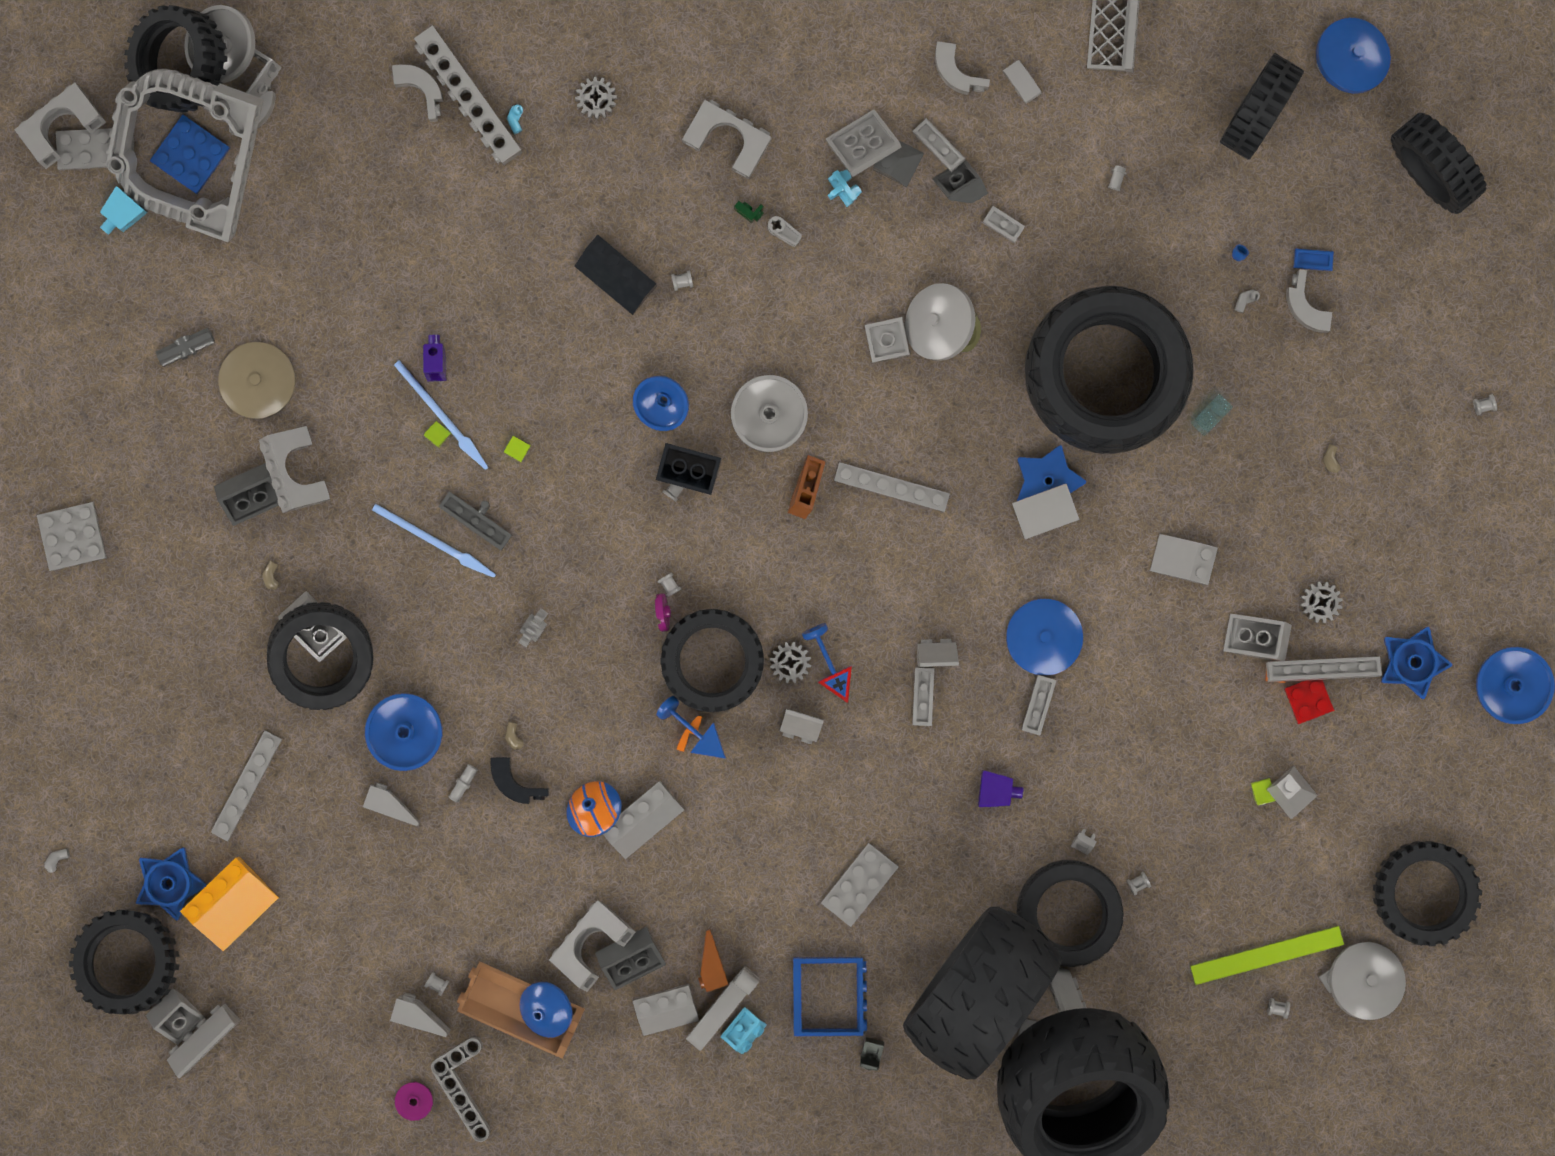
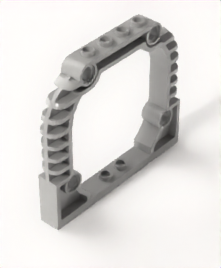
(240, 112)

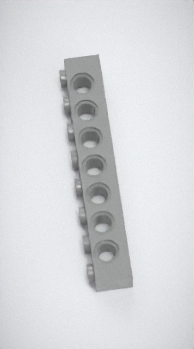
(431, 38)

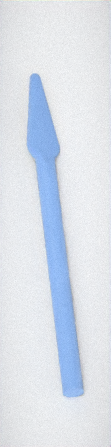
(464, 442)
(464, 558)

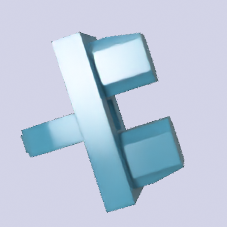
(841, 188)

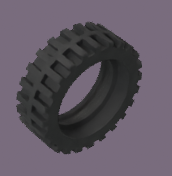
(150, 34)
(1261, 106)
(1438, 163)
(671, 660)
(1468, 893)
(84, 962)

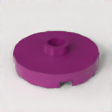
(662, 612)
(421, 1094)

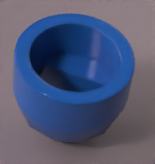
(1240, 252)

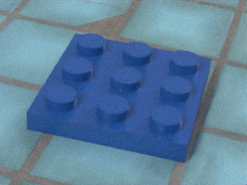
(190, 154)

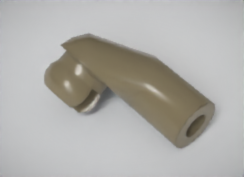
(1330, 461)
(268, 578)
(511, 737)

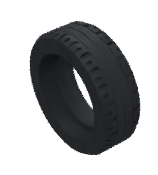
(326, 696)
(1104, 888)

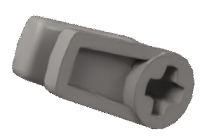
(786, 233)

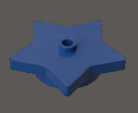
(1053, 466)
(1428, 662)
(157, 892)

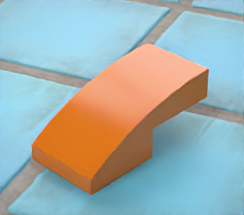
(683, 741)

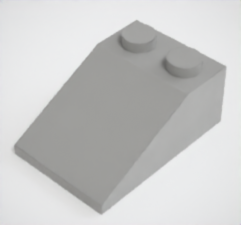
(1183, 559)
(1257, 637)
(316, 639)
(937, 653)
(801, 725)
(415, 1014)

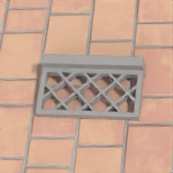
(1129, 36)

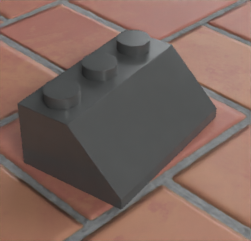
(247, 494)
(632, 961)

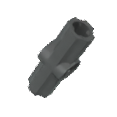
(185, 346)

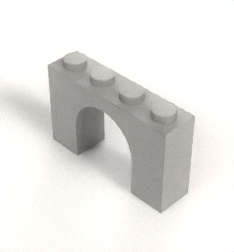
(711, 117)
(35, 129)
(289, 493)
(568, 955)

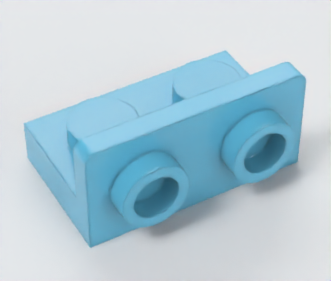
(743, 1031)

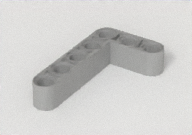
(726, 1003)
(459, 1088)

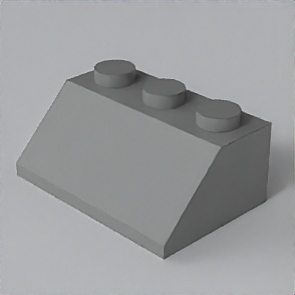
(665, 1009)

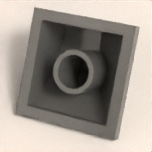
(900, 164)
(961, 184)

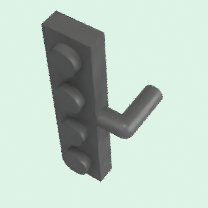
(476, 520)

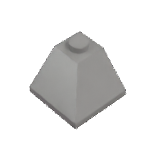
(1292, 792)

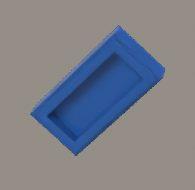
(1313, 259)

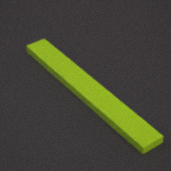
(1267, 955)

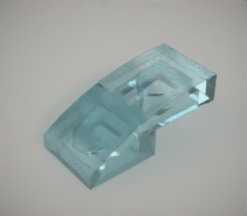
(1211, 414)

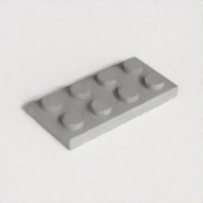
(82, 149)
(859, 884)

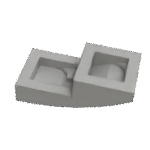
(1022, 81)

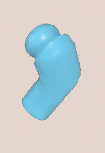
(513, 118)

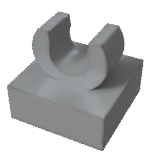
(1084, 843)

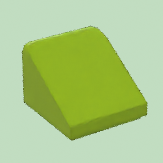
(437, 434)
(517, 448)
(1261, 793)

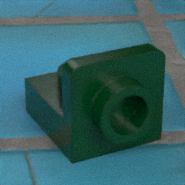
(746, 211)

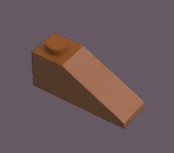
(806, 487)
(712, 969)

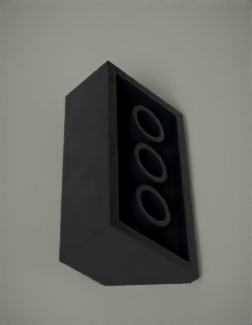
(615, 274)

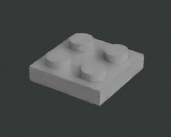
(887, 340)

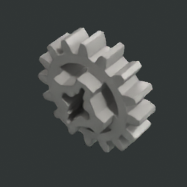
(587, 98)
(1326, 610)
(533, 627)
(788, 653)

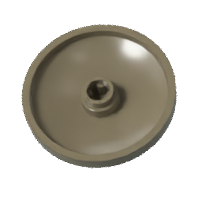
(257, 380)

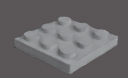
(863, 143)
(71, 536)

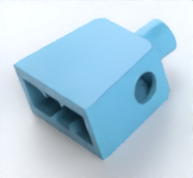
(120, 212)

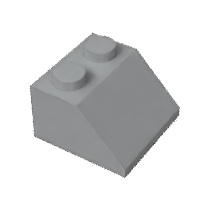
(174, 1017)

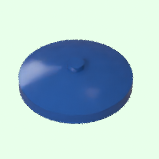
(1353, 55)
(1044, 637)
(1515, 685)
(403, 732)

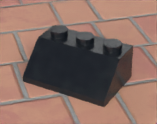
(688, 468)

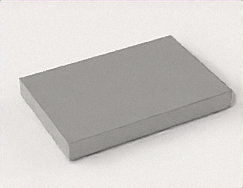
(1045, 511)

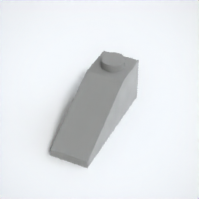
(386, 803)

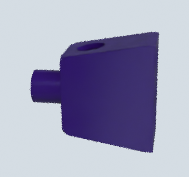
(434, 366)
(997, 790)

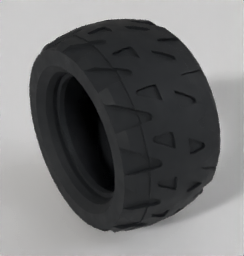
(1153, 326)
(982, 993)
(1075, 1050)

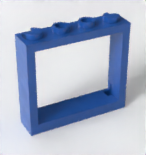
(861, 1004)

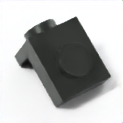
(871, 1054)

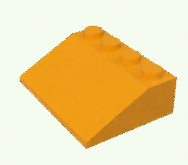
(229, 904)

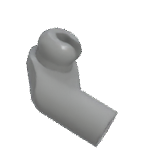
(1245, 298)
(53, 858)

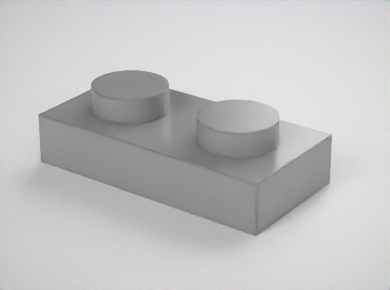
(1003, 224)

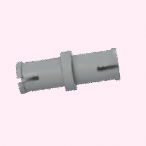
(463, 783)

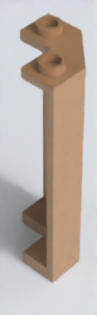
(495, 1001)

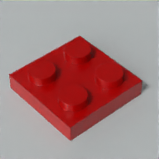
(1308, 700)

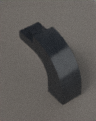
(509, 787)

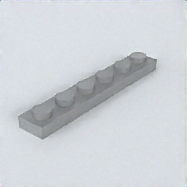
(891, 487)
(1323, 669)
(246, 785)

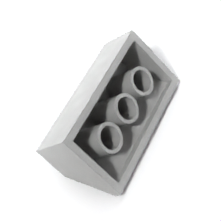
(643, 820)
(1065, 991)
(200, 1042)

